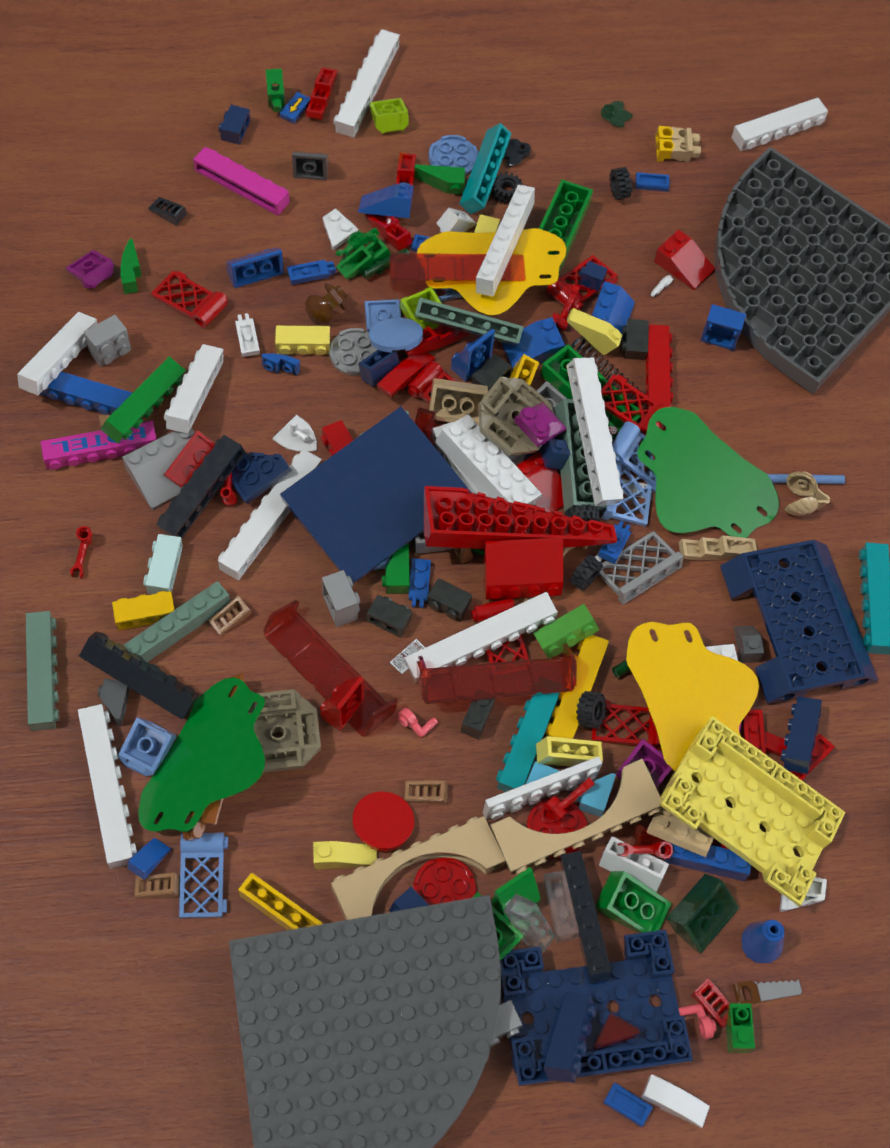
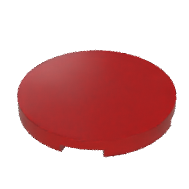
(383, 821)
(545, 822)
(444, 881)

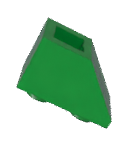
(740, 1028)

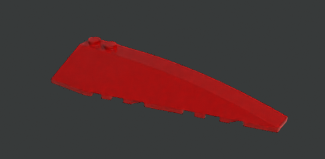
(469, 519)

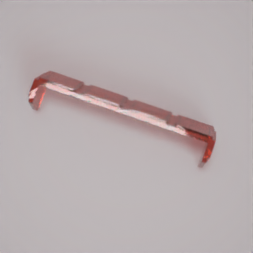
(447, 267)
(323, 665)
(497, 679)

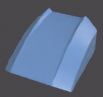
(146, 746)

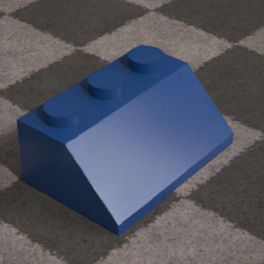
(255, 267)
(613, 306)

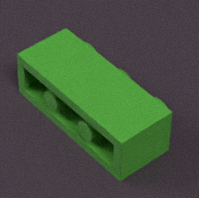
(566, 630)

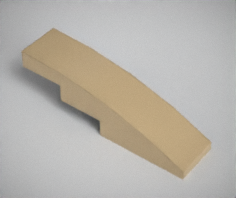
(716, 549)

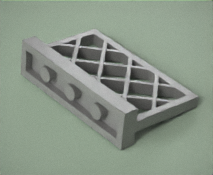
(650, 576)

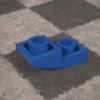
(276, 362)

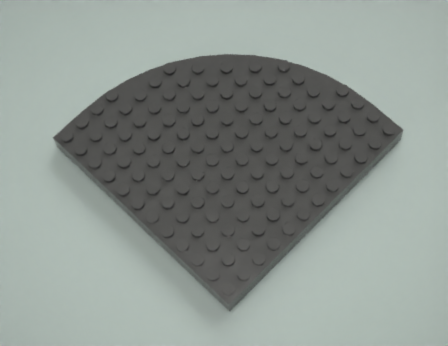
(801, 268)
(367, 1025)

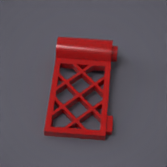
(561, 289)
(205, 309)
(422, 383)
(640, 398)
(488, 610)
(653, 738)

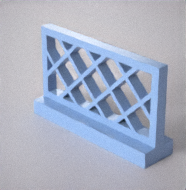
(610, 511)

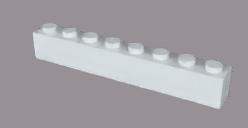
(367, 83)
(505, 240)
(594, 431)
(264, 520)
(486, 635)
(106, 786)

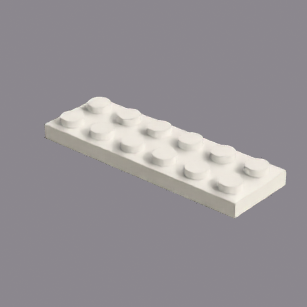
(536, 790)

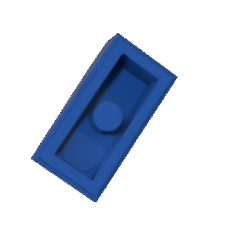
(148, 858)

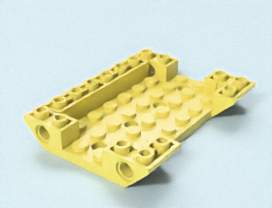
(759, 794)

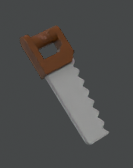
(765, 992)

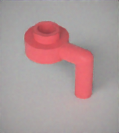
(408, 719)
(706, 1025)

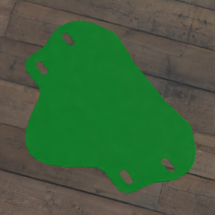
(702, 478)
(209, 759)

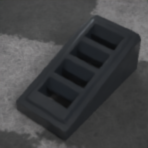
(180, 211)

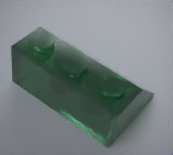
(703, 912)

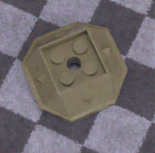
(496, 411)
(298, 721)

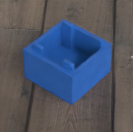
(723, 327)

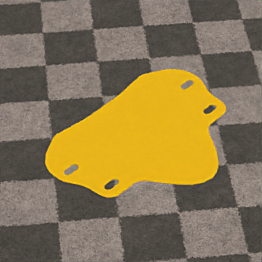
(532, 244)
(687, 685)

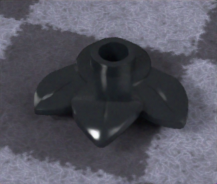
(516, 152)

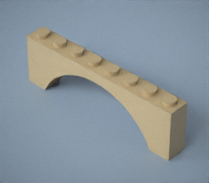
(467, 843)
(525, 846)

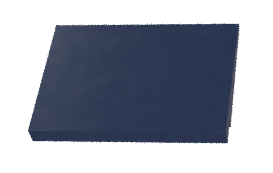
(370, 494)

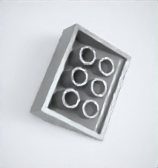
(150, 463)

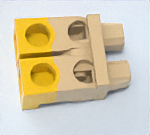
(676, 144)

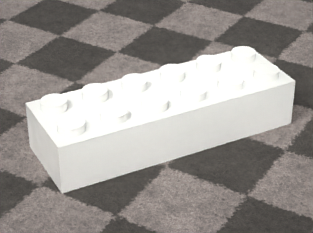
(485, 463)

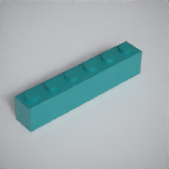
(485, 168)
(876, 597)
(531, 731)

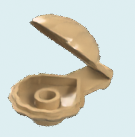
(805, 485)

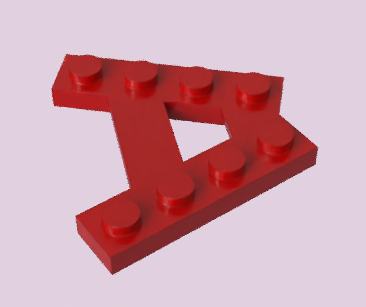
(764, 741)

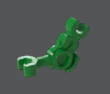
(356, 240)

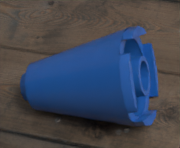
(763, 941)

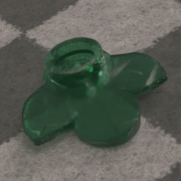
(616, 114)

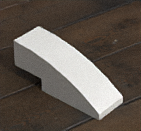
(675, 1101)

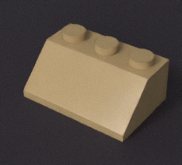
(456, 399)

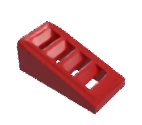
(709, 1008)

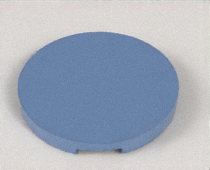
(453, 152)
(395, 334)

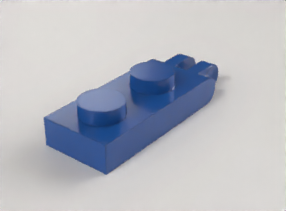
(310, 271)
(612, 551)
(419, 581)

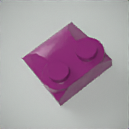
(91, 269)
(539, 423)

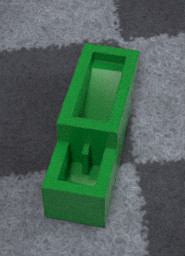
(363, 258)
(130, 268)

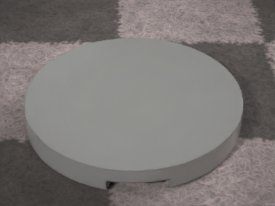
(349, 349)

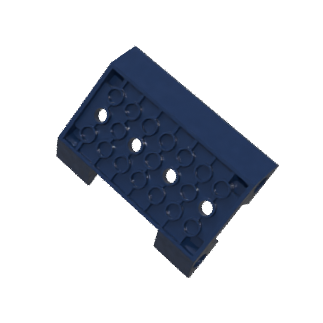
(821, 609)
(643, 974)

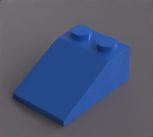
(389, 201)
(537, 341)
(473, 356)

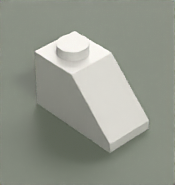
(455, 221)

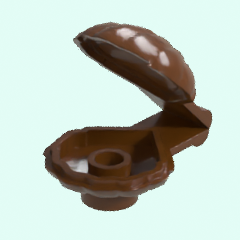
(321, 308)

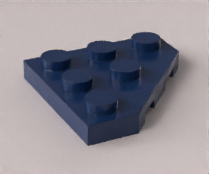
(258, 473)

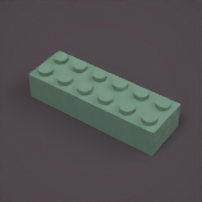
(574, 475)

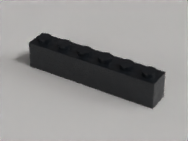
(201, 487)
(138, 674)
(587, 921)

